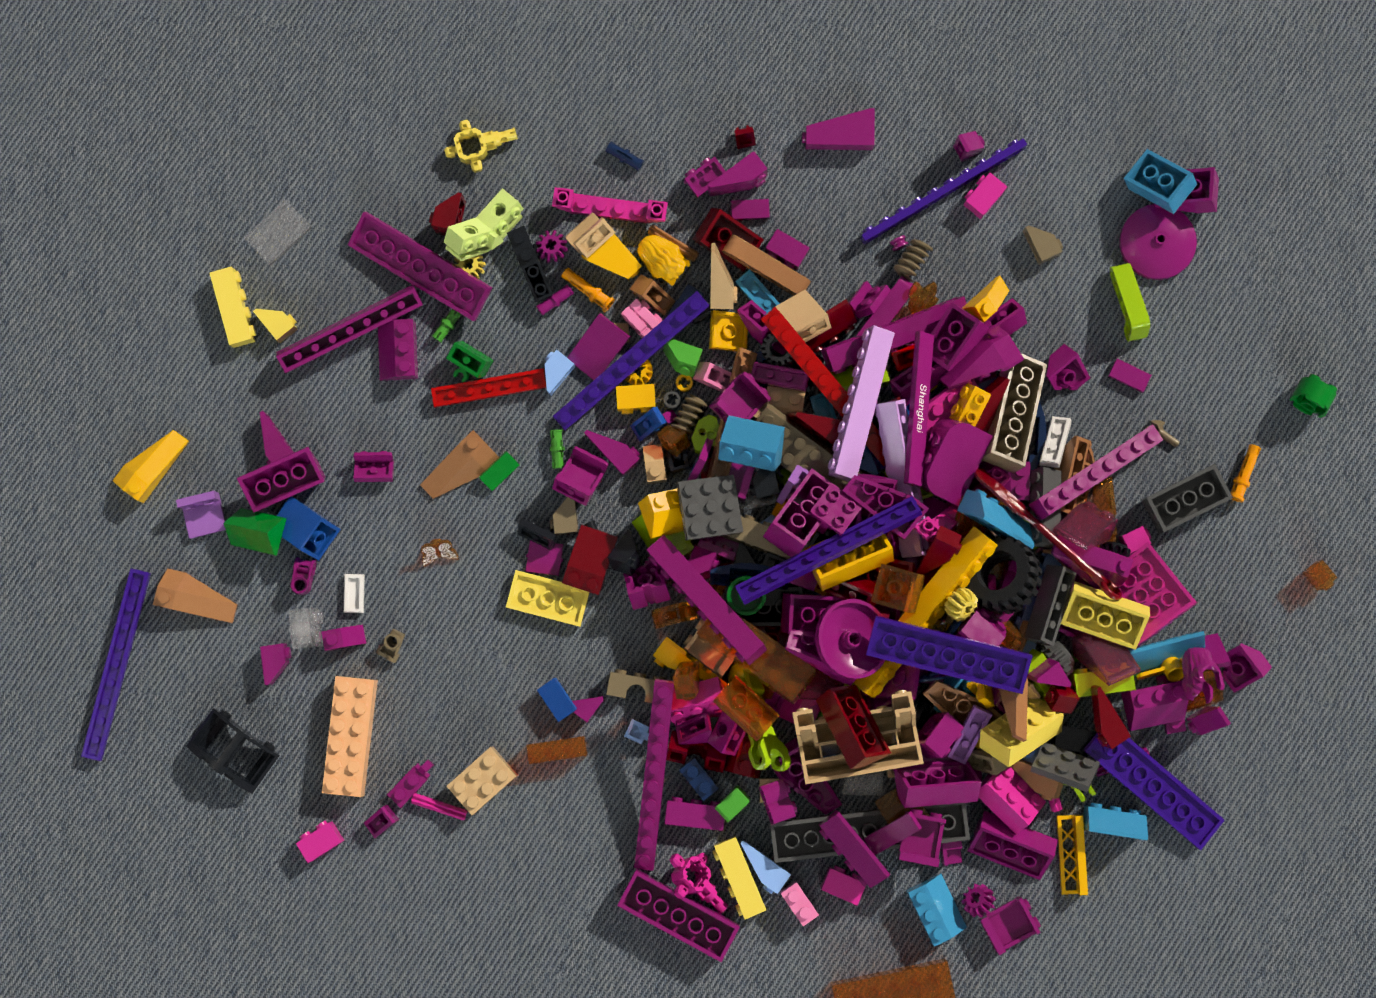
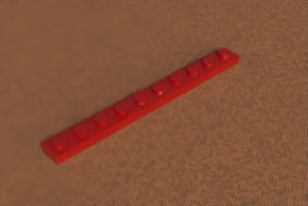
(816, 371)

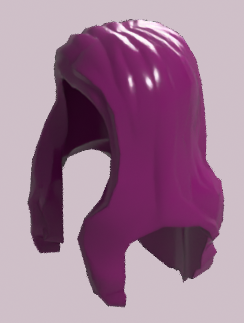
(1194, 663)

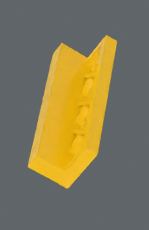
(1079, 854)

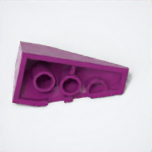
(991, 354)
(877, 498)
(1107, 563)
(804, 646)
(818, 794)

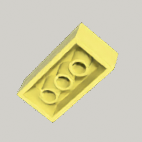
(1041, 727)

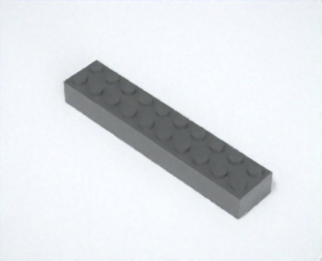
(802, 840)

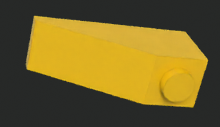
(988, 299)

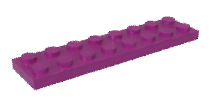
(419, 266)

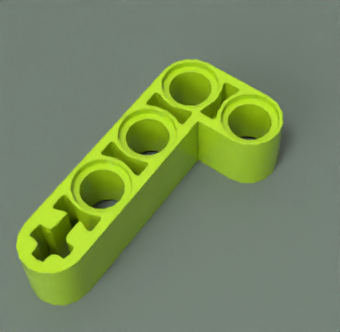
(1131, 302)

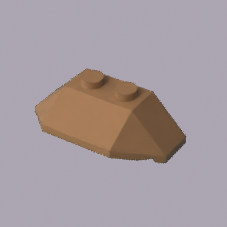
(1075, 458)

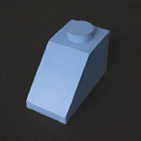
(556, 370)

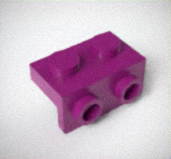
(373, 466)

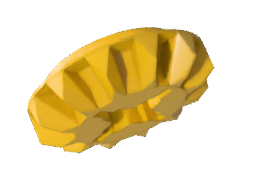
(646, 375)

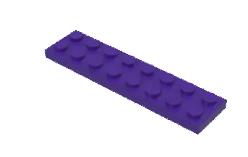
(949, 654)
(1158, 790)

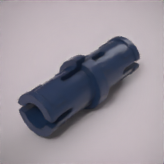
(624, 156)

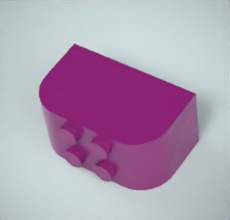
(952, 457)
(794, 522)

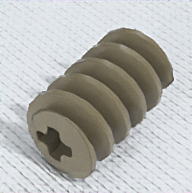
(912, 258)
(689, 414)

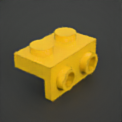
(970, 404)

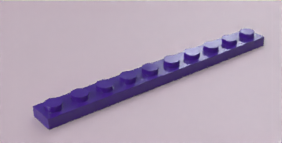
(950, 186)
(631, 360)
(828, 550)
(116, 664)

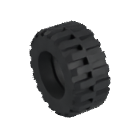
(1021, 587)

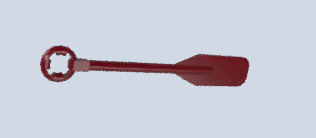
(1017, 507)

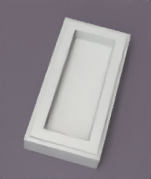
(354, 593)

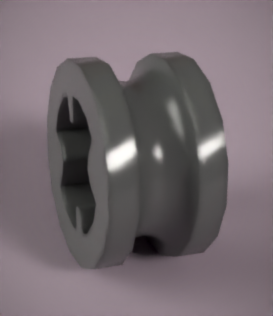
(677, 401)

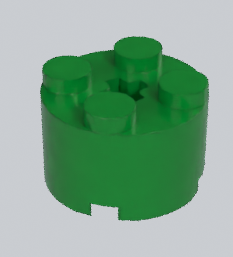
(1313, 396)
(736, 602)

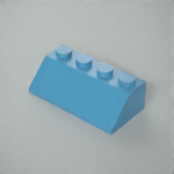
(995, 517)
(1153, 654)

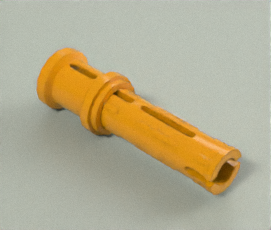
(595, 294)
(1242, 482)

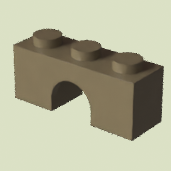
(620, 683)

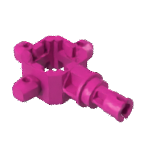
(702, 887)

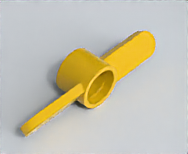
(1170, 667)

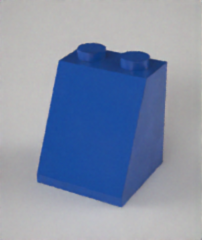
(307, 528)

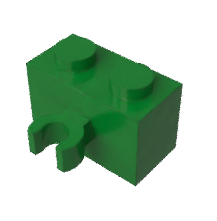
(469, 360)

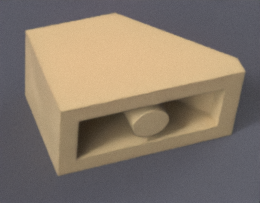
(654, 464)

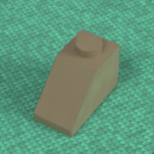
(1043, 244)
(565, 518)

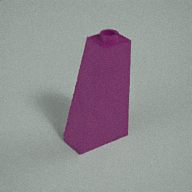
(845, 132)

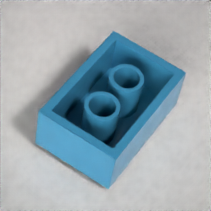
(1160, 181)

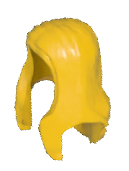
(662, 258)

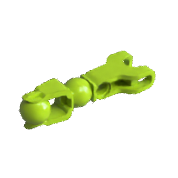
(768, 746)

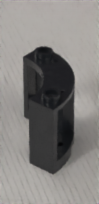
(206, 734)

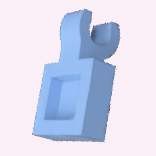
(637, 732)

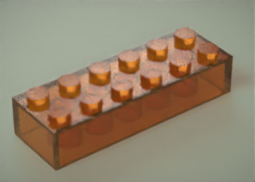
(774, 668)
(914, 981)

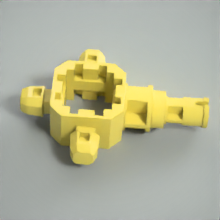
(487, 140)

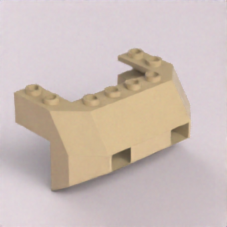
(895, 724)

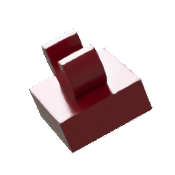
(744, 137)

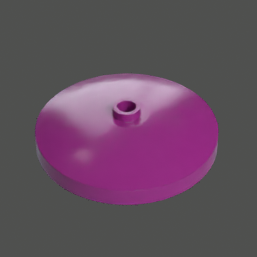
(1149, 256)
(844, 638)

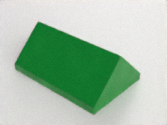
(255, 531)

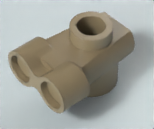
(389, 648)

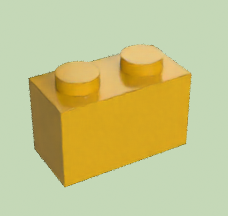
(635, 398)

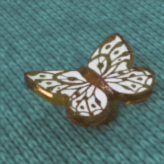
(436, 549)

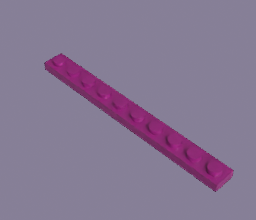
(654, 774)

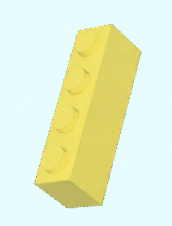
(232, 307)
(740, 878)

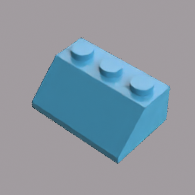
(752, 443)
(1115, 822)
(936, 910)

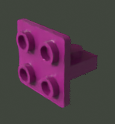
(835, 510)

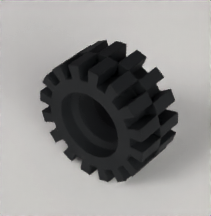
(769, 356)

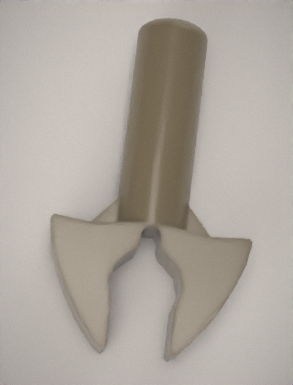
(1167, 437)

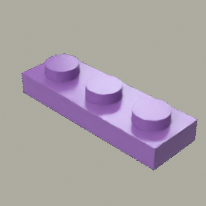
(975, 721)

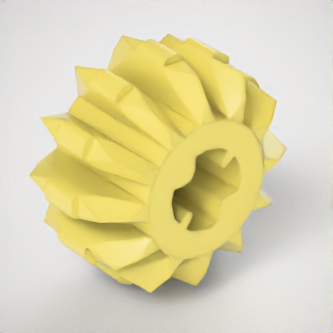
(476, 263)
(961, 604)

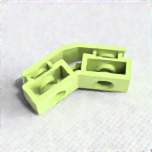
(486, 230)

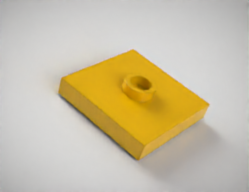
(727, 331)

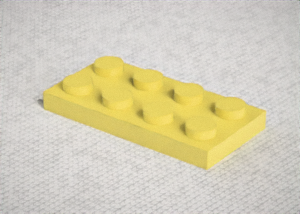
(547, 598)

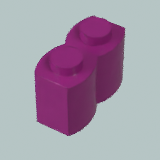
(777, 801)

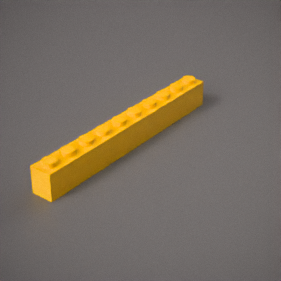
(931, 604)

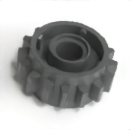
(1060, 654)

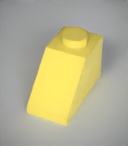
(277, 323)

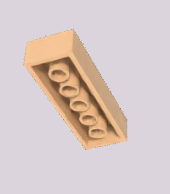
(349, 736)

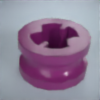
(899, 243)

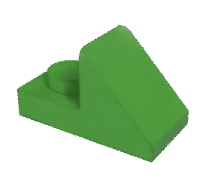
(733, 803)

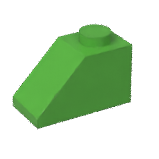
(683, 357)

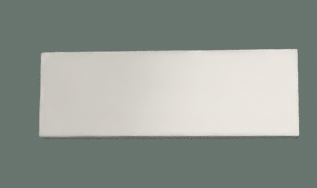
(1055, 442)

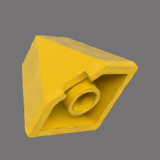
(615, 258)

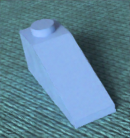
(769, 872)

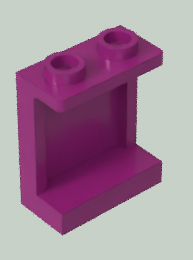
(740, 398)
(580, 475)
(925, 844)
(1010, 924)

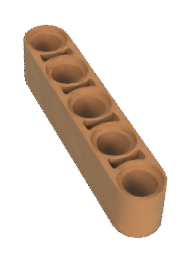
(765, 265)

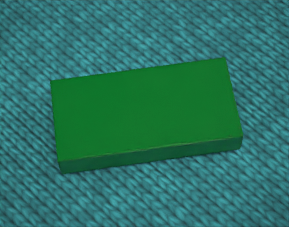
(498, 471)

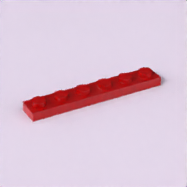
(488, 388)

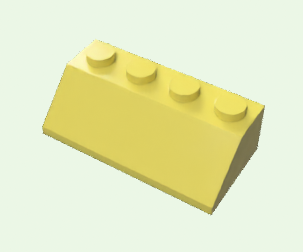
(1106, 618)

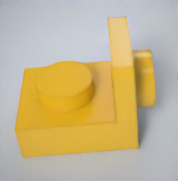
(983, 693)

